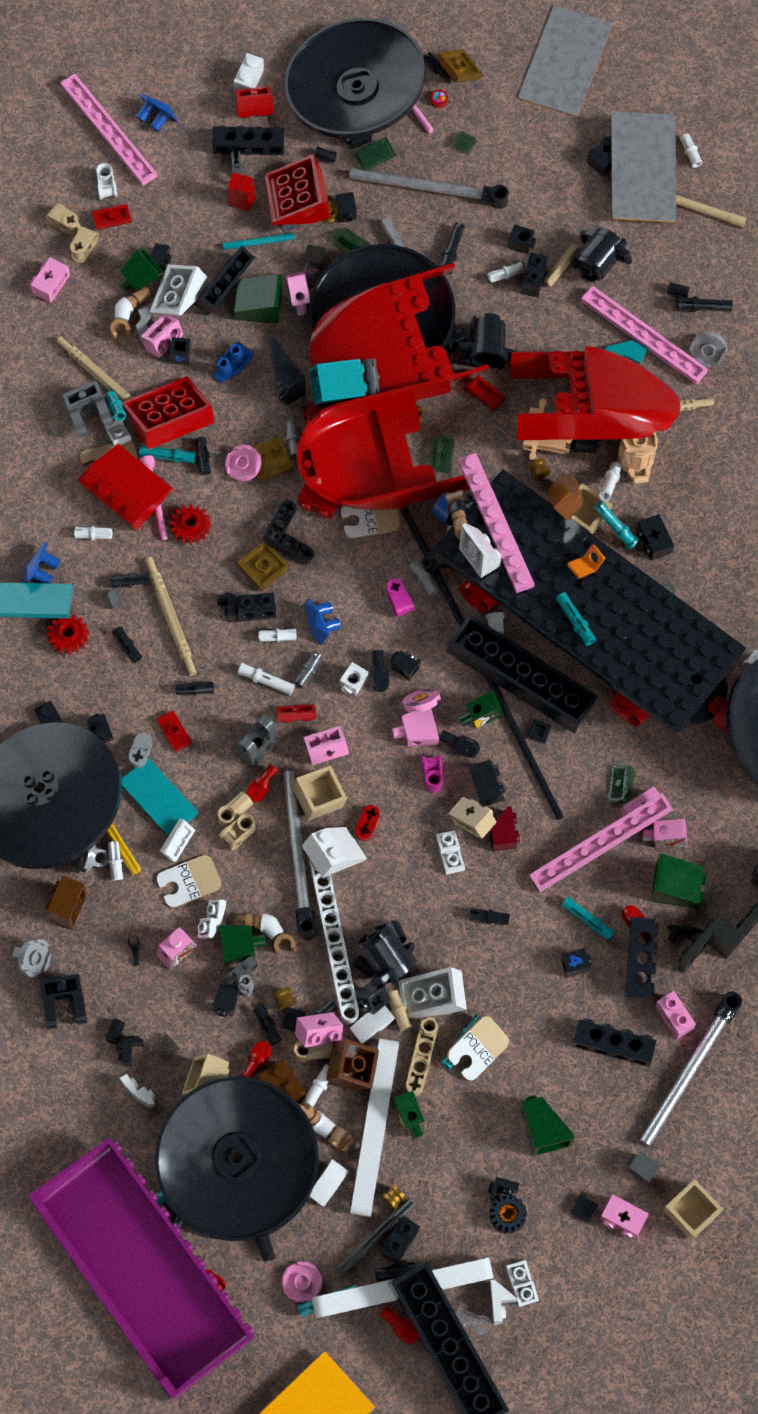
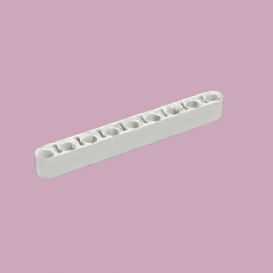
(335, 947)
(374, 1129)
(382, 1293)

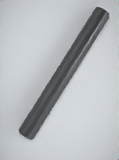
(375, 1237)

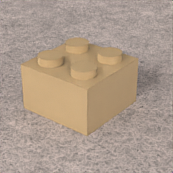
(586, 515)
(319, 793)
(205, 1069)
(693, 1209)

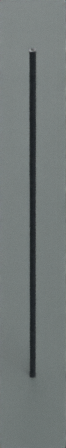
(506, 711)

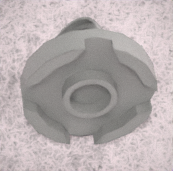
(708, 348)
(85, 862)
(32, 957)

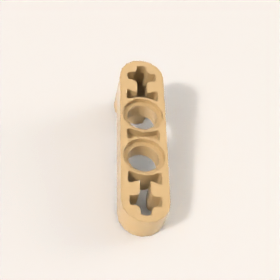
(418, 1056)

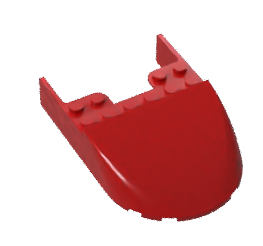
(384, 328)
(606, 400)
(361, 453)

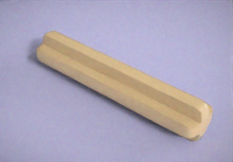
(561, 265)

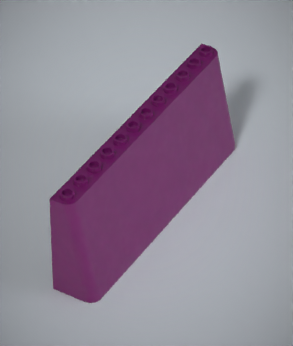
(142, 1268)

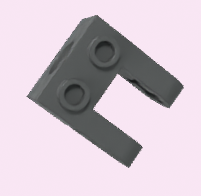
(86, 401)
(263, 732)

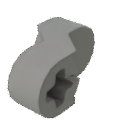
(145, 321)
(140, 750)

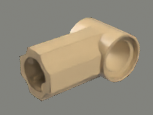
(234, 808)
(314, 1053)

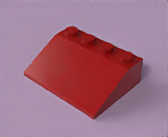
(297, 193)
(168, 412)
(125, 486)

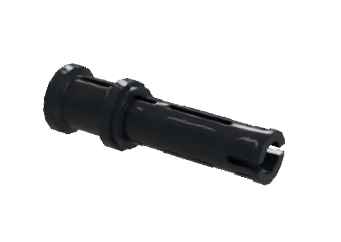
(449, 254)
(696, 304)

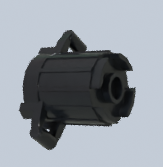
(600, 253)
(486, 343)
(386, 955)

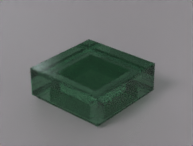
(464, 142)

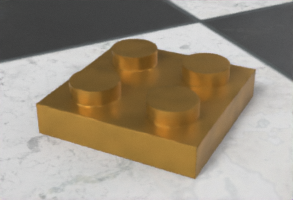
(459, 65)
(274, 459)
(263, 566)

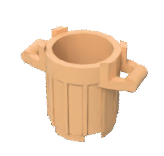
(556, 446)
(638, 457)

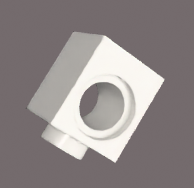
(356, 672)

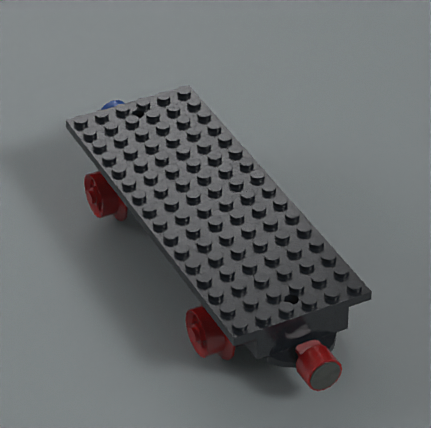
(648, 641)

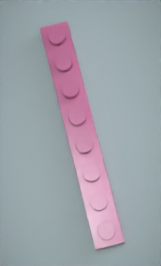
(108, 129)
(644, 335)
(496, 523)
(601, 842)

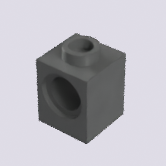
(642, 1167)

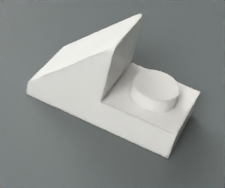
(498, 1296)

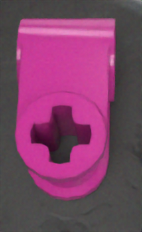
(399, 600)
(432, 769)

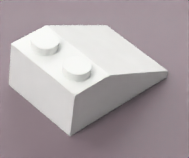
(178, 290)
(478, 550)
(333, 850)
(433, 993)

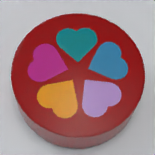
(439, 98)

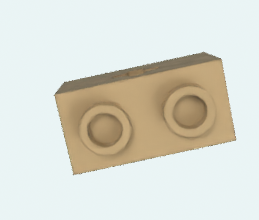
(472, 817)

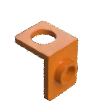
(585, 565)

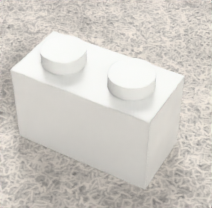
(249, 72)

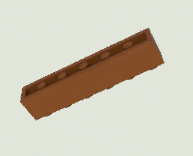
(566, 495)

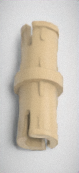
(398, 1011)

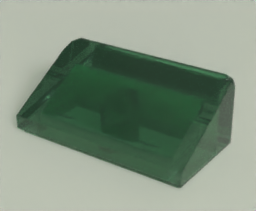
(375, 154)
(348, 240)
(441, 453)
(621, 784)

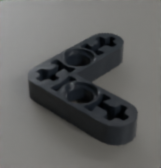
(281, 537)

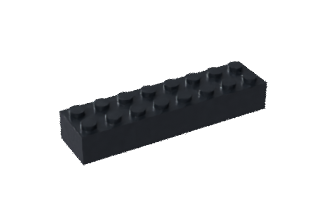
(521, 673)
(446, 1342)

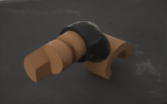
(457, 510)

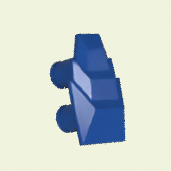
(163, 109)
(232, 362)
(32, 570)
(318, 627)

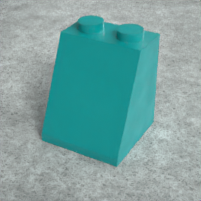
(337, 381)

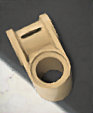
(63, 219)
(83, 244)
(237, 832)

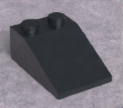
(288, 378)

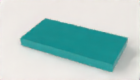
(35, 600)
(158, 797)

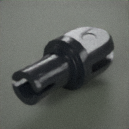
(379, 673)
(462, 745)

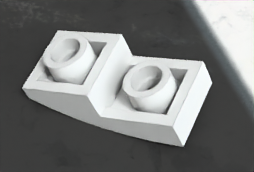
(117, 432)
(450, 852)
(209, 925)
(370, 1024)
(142, 1095)
(328, 1182)
(522, 1283)

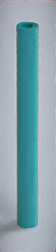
(258, 241)

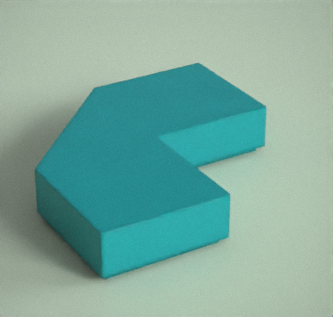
(629, 350)

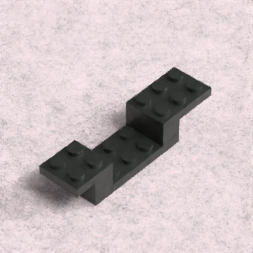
(721, 934)

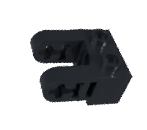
(62, 988)

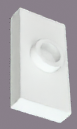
(177, 840)

